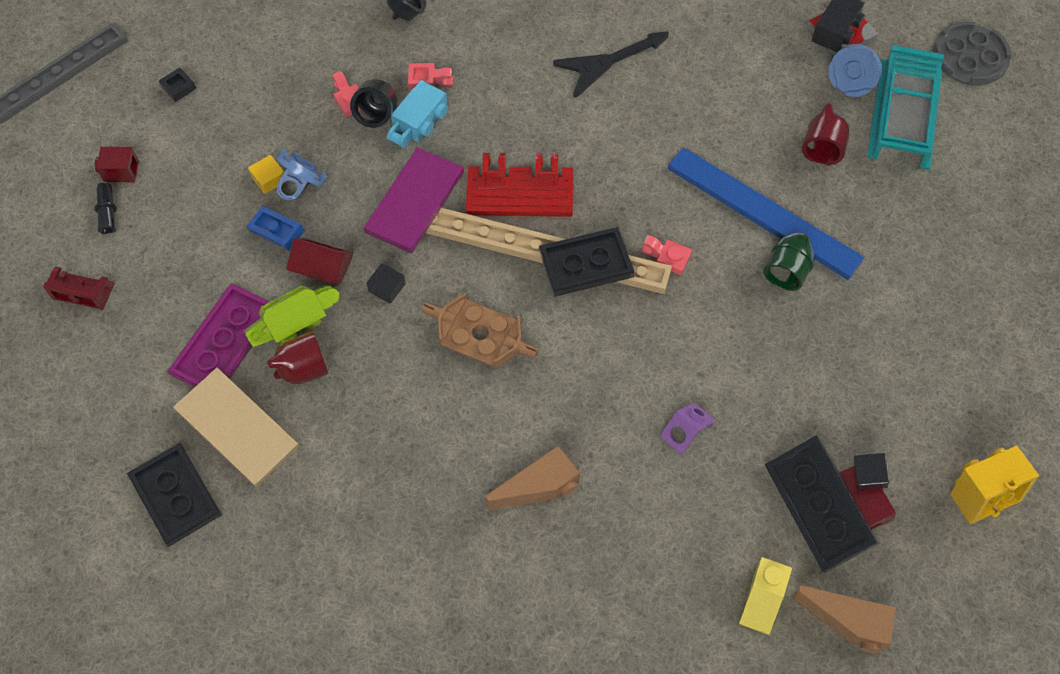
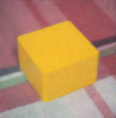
(266, 173)

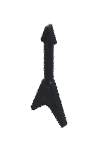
(595, 66)

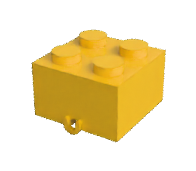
(993, 483)

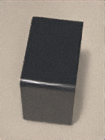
(386, 283)
(871, 471)

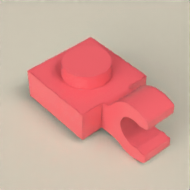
(429, 74)
(344, 92)
(669, 254)

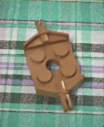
(463, 317)

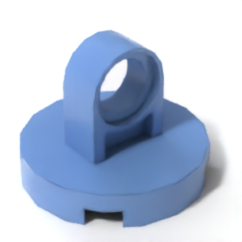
(855, 70)
(299, 171)

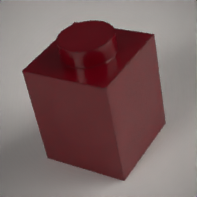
(117, 164)

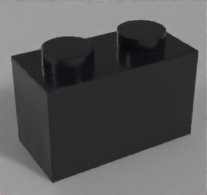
(837, 24)

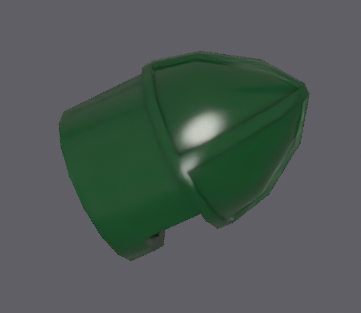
(796, 256)

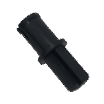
(105, 208)

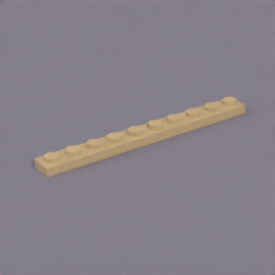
(526, 243)

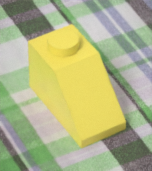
(765, 595)

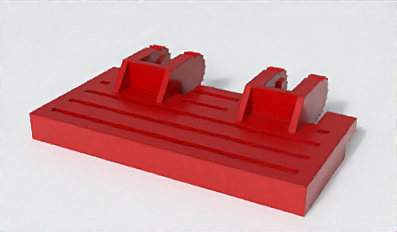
(520, 192)

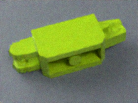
(290, 314)

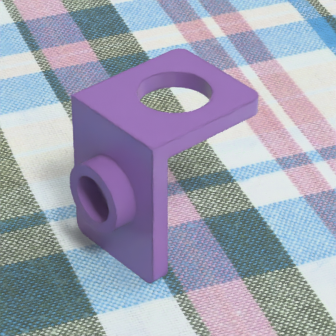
(692, 421)

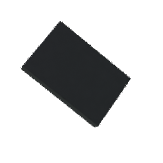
(586, 261)
(174, 494)

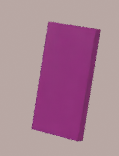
(414, 200)
(220, 337)

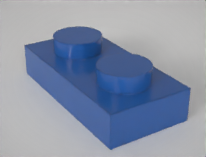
(275, 228)

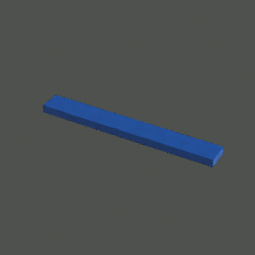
(763, 211)

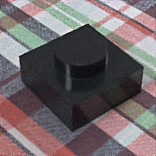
(177, 84)

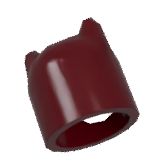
(829, 136)
(298, 360)

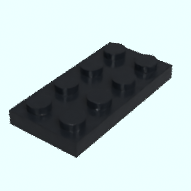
(821, 504)

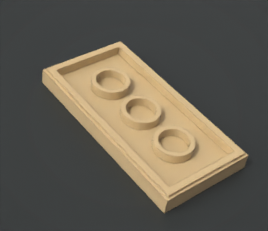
(236, 427)

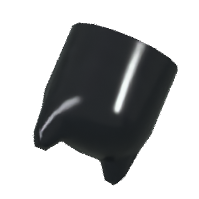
(376, 100)

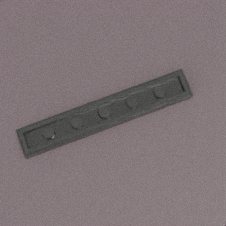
(60, 71)

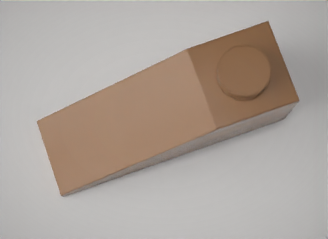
(540, 481)
(853, 618)

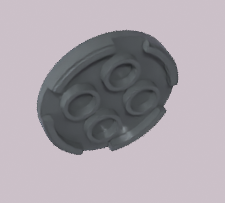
(973, 53)

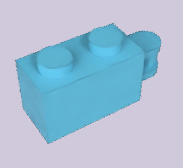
(417, 114)

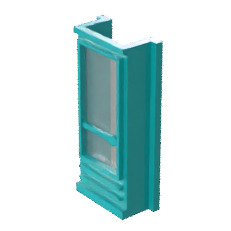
(907, 103)

